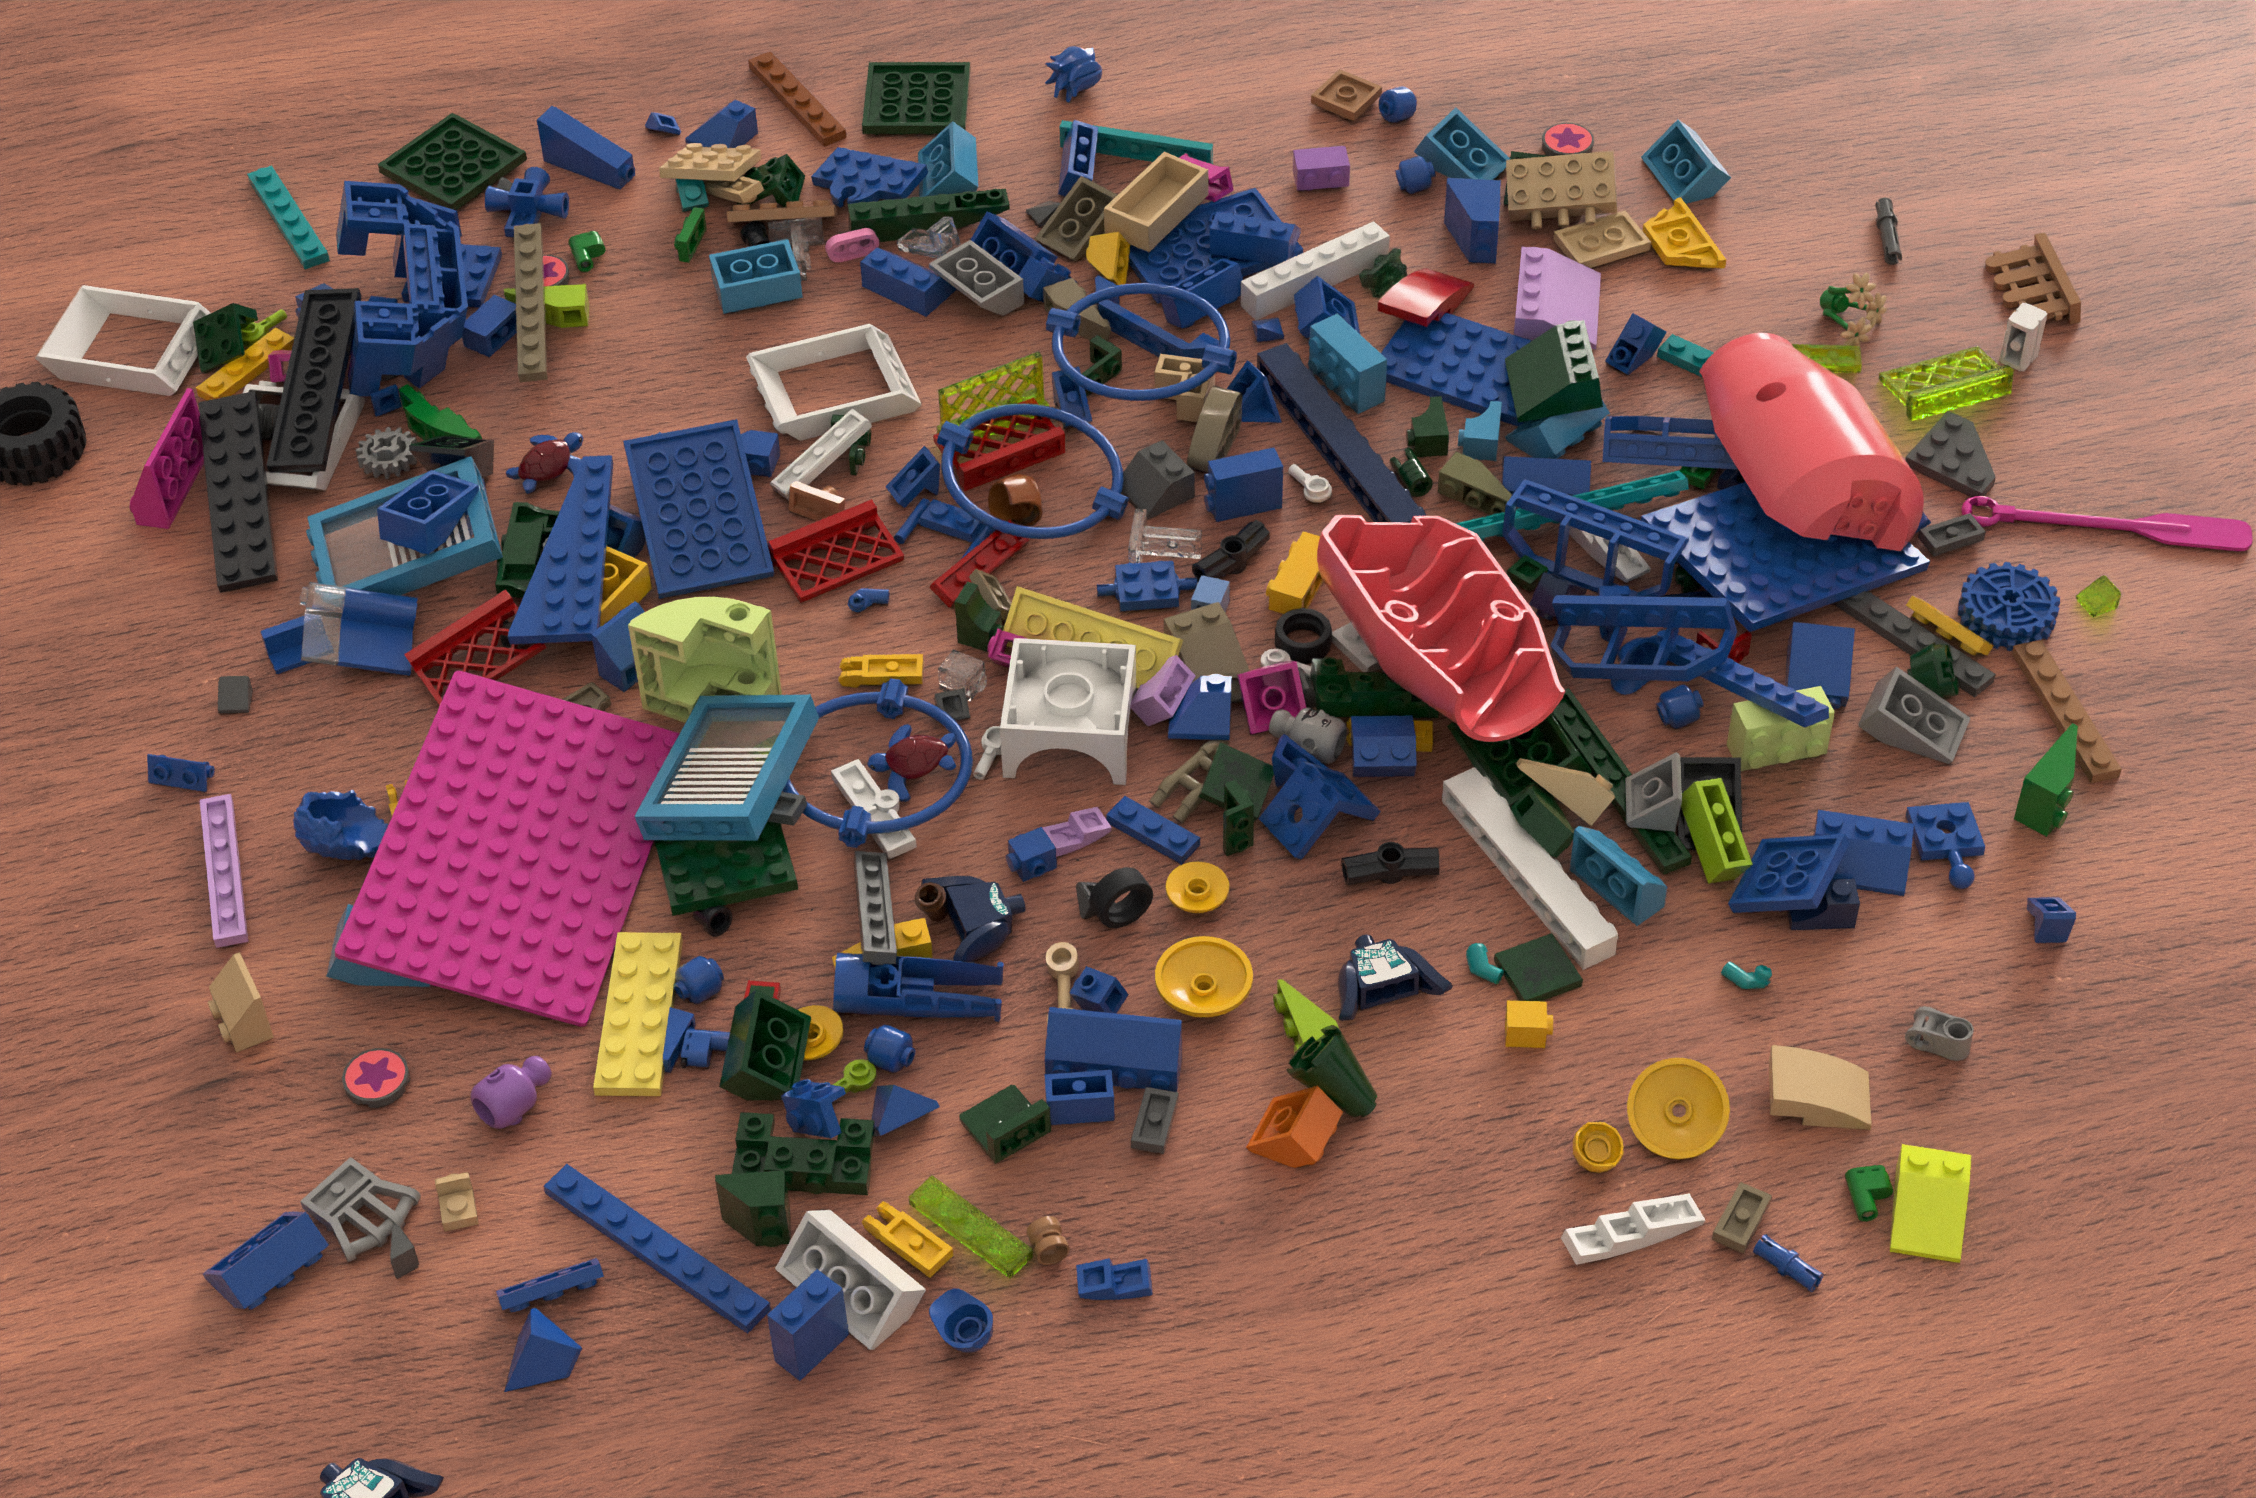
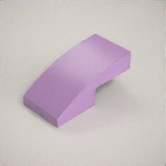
(1080, 830)

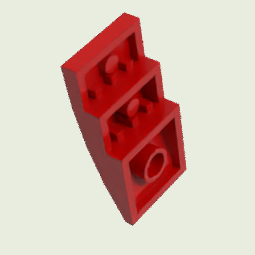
(1424, 296)

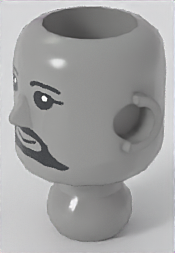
(1313, 731)

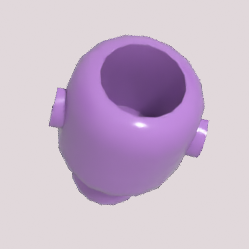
(509, 1092)

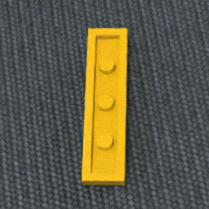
(246, 368)

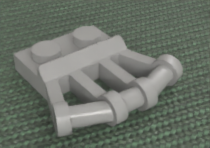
(345, 1193)

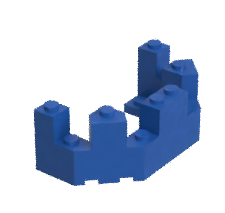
(427, 252)

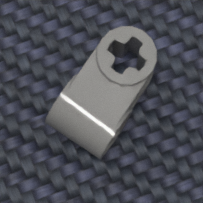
(1942, 1034)

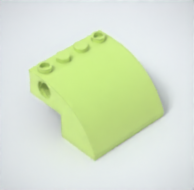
(702, 650)

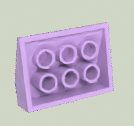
(1554, 292)

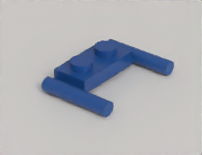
(947, 520)

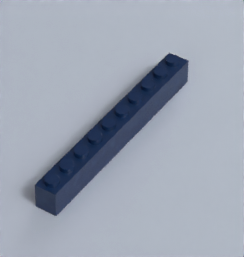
(1336, 437)

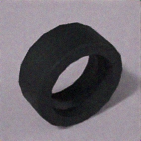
(1307, 620)
(1112, 887)

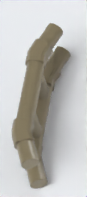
(1181, 776)

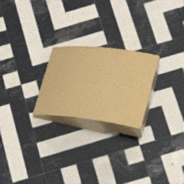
(1818, 1088)

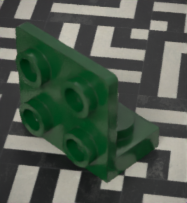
(779, 178)
(220, 335)
(1006, 1122)

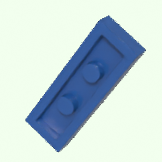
(1153, 830)
(550, 1285)

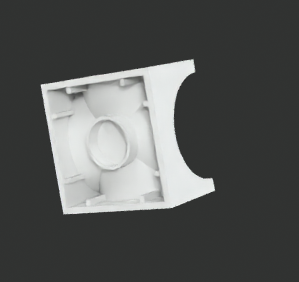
(1068, 700)

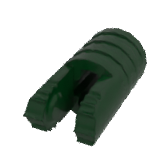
(1413, 474)

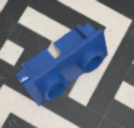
(179, 772)

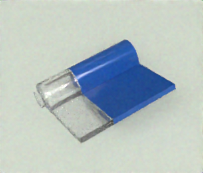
(357, 628)

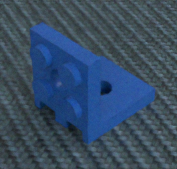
(1321, 796)

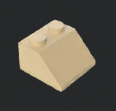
(239, 1006)

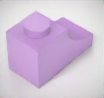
(1163, 692)

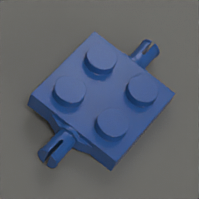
(1146, 586)

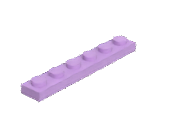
(223, 871)

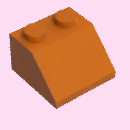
(1296, 1128)

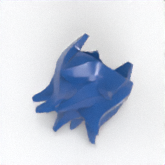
(1074, 70)

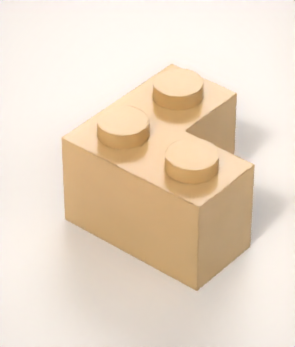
(1176, 369)

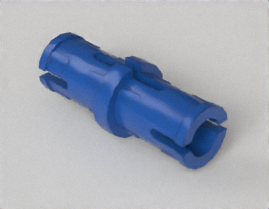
(1788, 1263)

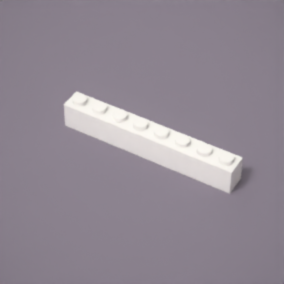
(1530, 869)

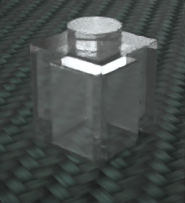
(961, 672)

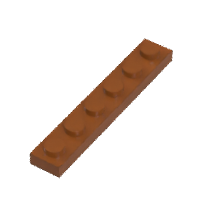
(797, 99)

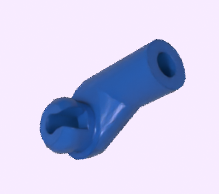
(866, 597)

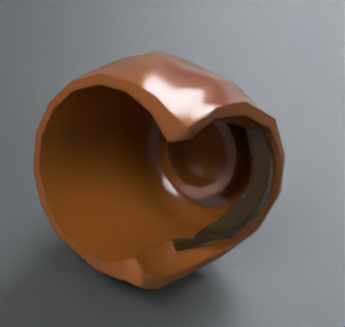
(1016, 499)

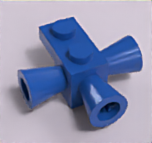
(527, 200)

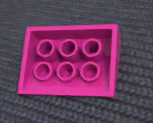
(170, 467)

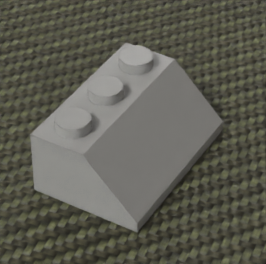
(981, 278)

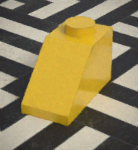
(1109, 256)

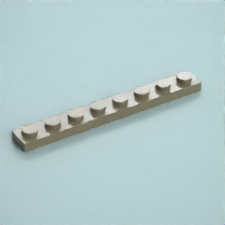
(530, 303)

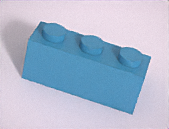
(950, 163)
(1685, 164)
(1552, 434)
(1616, 875)

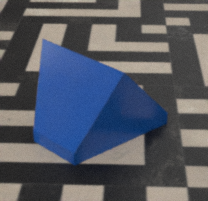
(1257, 397)
(898, 1106)
(541, 1353)

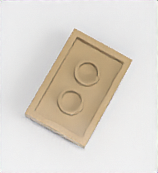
(1604, 242)

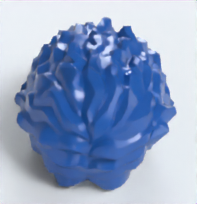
(338, 825)

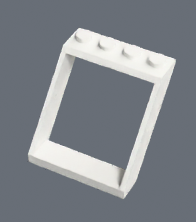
(85, 317)
(768, 362)
(342, 431)

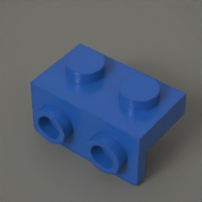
(811, 1108)

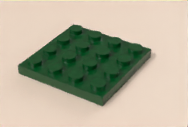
(915, 97)
(452, 162)
(725, 871)

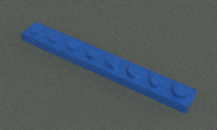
(1750, 684)
(657, 1248)

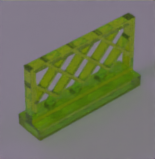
(990, 380)
(1948, 393)

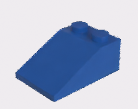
(425, 511)

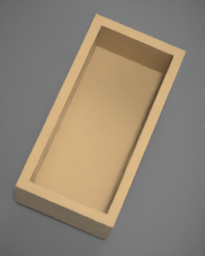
(1156, 201)

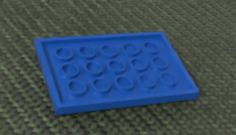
(1188, 244)
(1454, 361)
(698, 509)

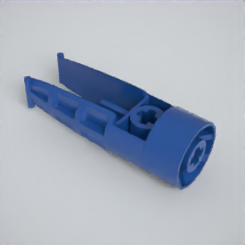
(908, 987)

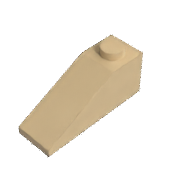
(1573, 788)

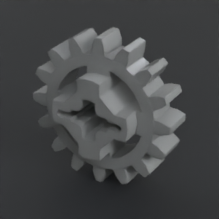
(386, 452)

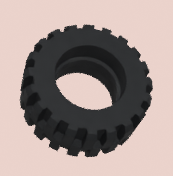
(57, 437)

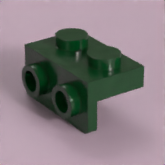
(1237, 819)

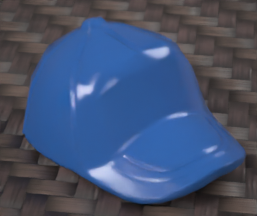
(1635, 652)
(962, 1320)

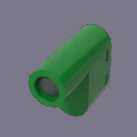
(585, 247)
(1867, 1185)

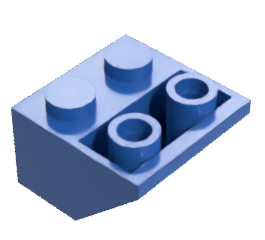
(614, 649)

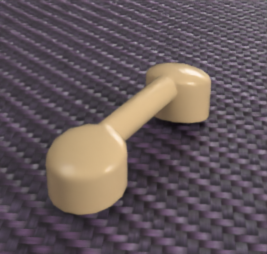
(1062, 965)

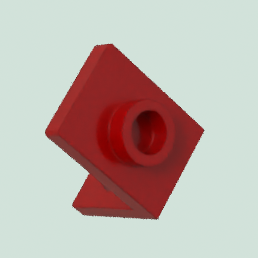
(1738, 650)

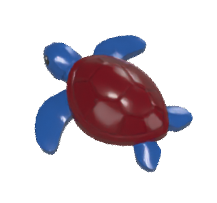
(547, 459)
(912, 758)

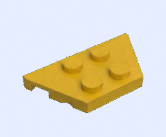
(1682, 239)

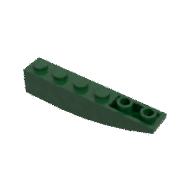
(896, 217)

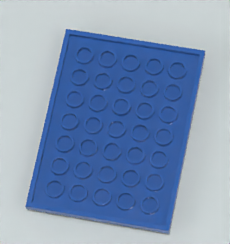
(1768, 567)

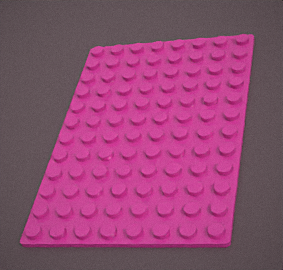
(511, 851)

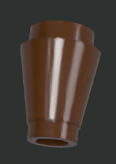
(932, 901)

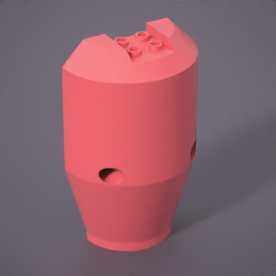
(1809, 444)
(1443, 621)

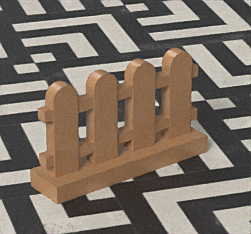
(2048, 269)

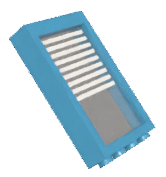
(355, 556)
(727, 768)

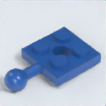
(1935, 844)

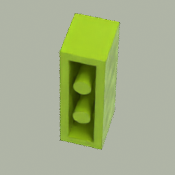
(1715, 831)

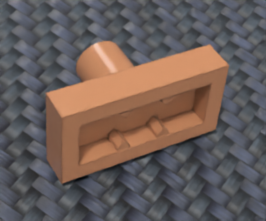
(814, 502)

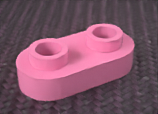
(851, 245)

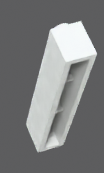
(1331, 261)

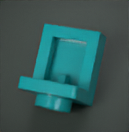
(691, 194)

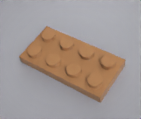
(770, 211)

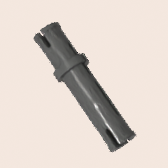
(1887, 223)

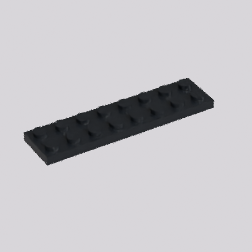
(314, 381)
(237, 492)

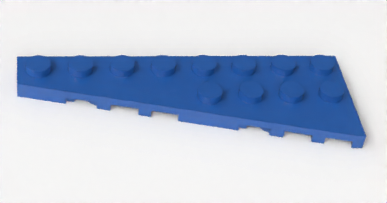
(568, 580)

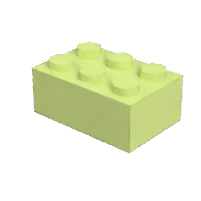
(1770, 739)

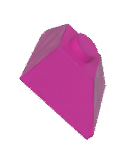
(1270, 690)

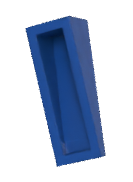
(677, 1025)

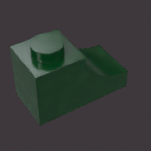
(1429, 431)
(975, 618)

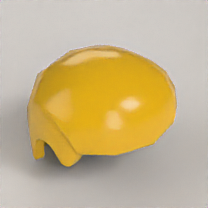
(1597, 1147)

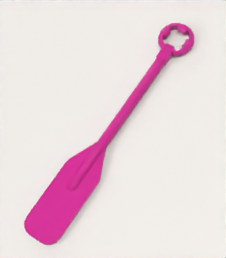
(2164, 527)

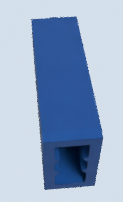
(582, 150)

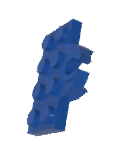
(867, 176)

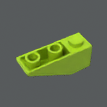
(563, 305)
(1300, 1015)

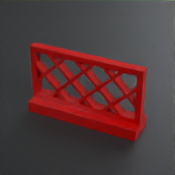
(1008, 457)
(825, 535)
(464, 636)

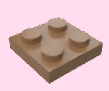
(1346, 95)

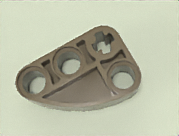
(1215, 428)

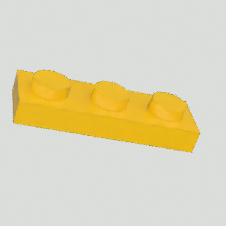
(1948, 627)

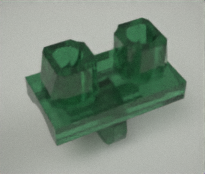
(1386, 272)

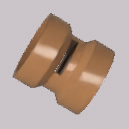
(1048, 1242)

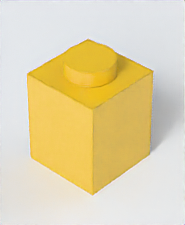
(1527, 1024)

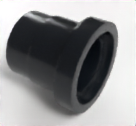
(754, 233)
(714, 919)

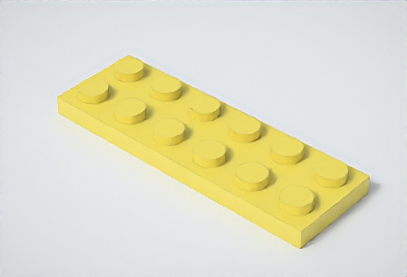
(1049, 618)
(637, 1014)

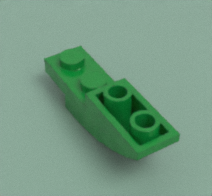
(429, 421)

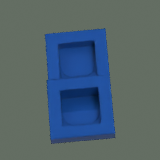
(1114, 1282)

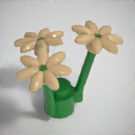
(1835, 301)

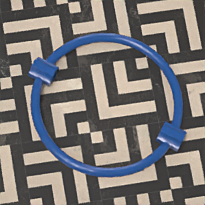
(1214, 359)
(959, 438)
(891, 702)

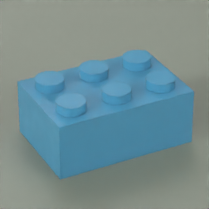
(755, 276)
(1347, 363)

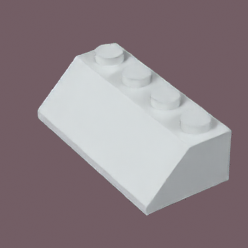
(875, 1290)

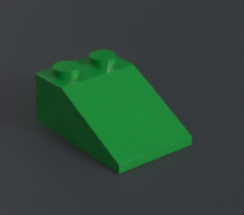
(2048, 786)

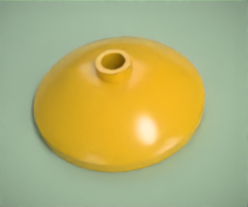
(1203, 976)
(1674, 1084)

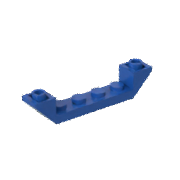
(1146, 334)

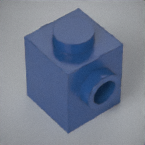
(1031, 854)
(1098, 991)

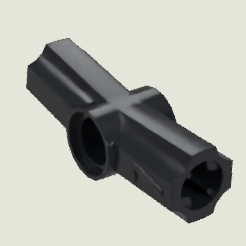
(1233, 552)
(1390, 864)

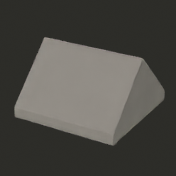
(1655, 795)

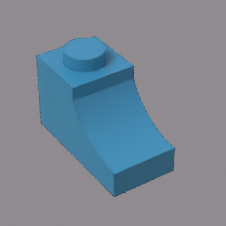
(1482, 434)

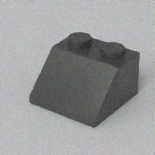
(1158, 480)

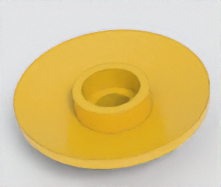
(1197, 887)
(826, 1030)

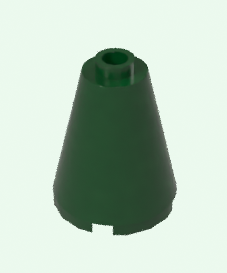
(1335, 1070)

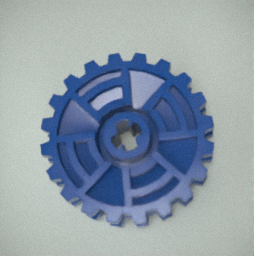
(2008, 605)

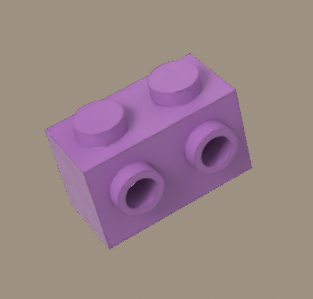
(1321, 168)

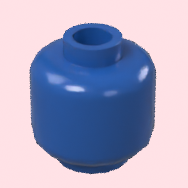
(1397, 104)
(1415, 174)
(1679, 706)
(698, 979)
(889, 1048)

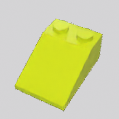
(1930, 1203)

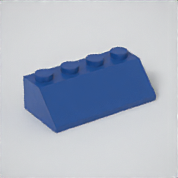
(1135, 1048)

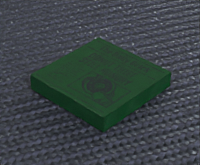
(1232, 765)
(1538, 969)

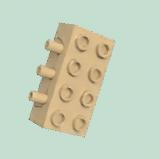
(1561, 187)

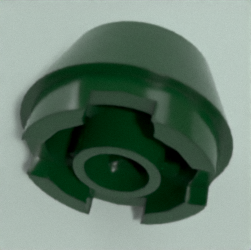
(1935, 670)

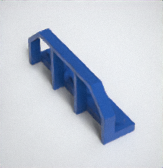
(1664, 449)
(1596, 521)
(1642, 612)

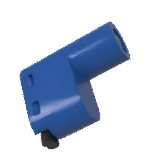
(699, 1046)

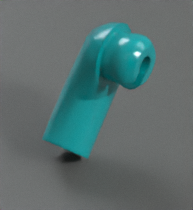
(1479, 964)
(1747, 980)

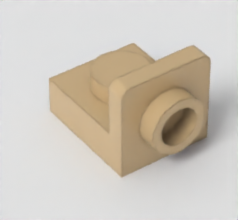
(456, 1201)

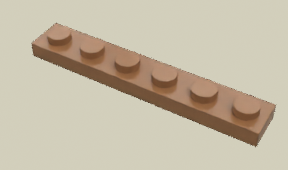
(2066, 709)

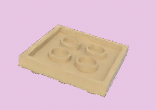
(710, 162)

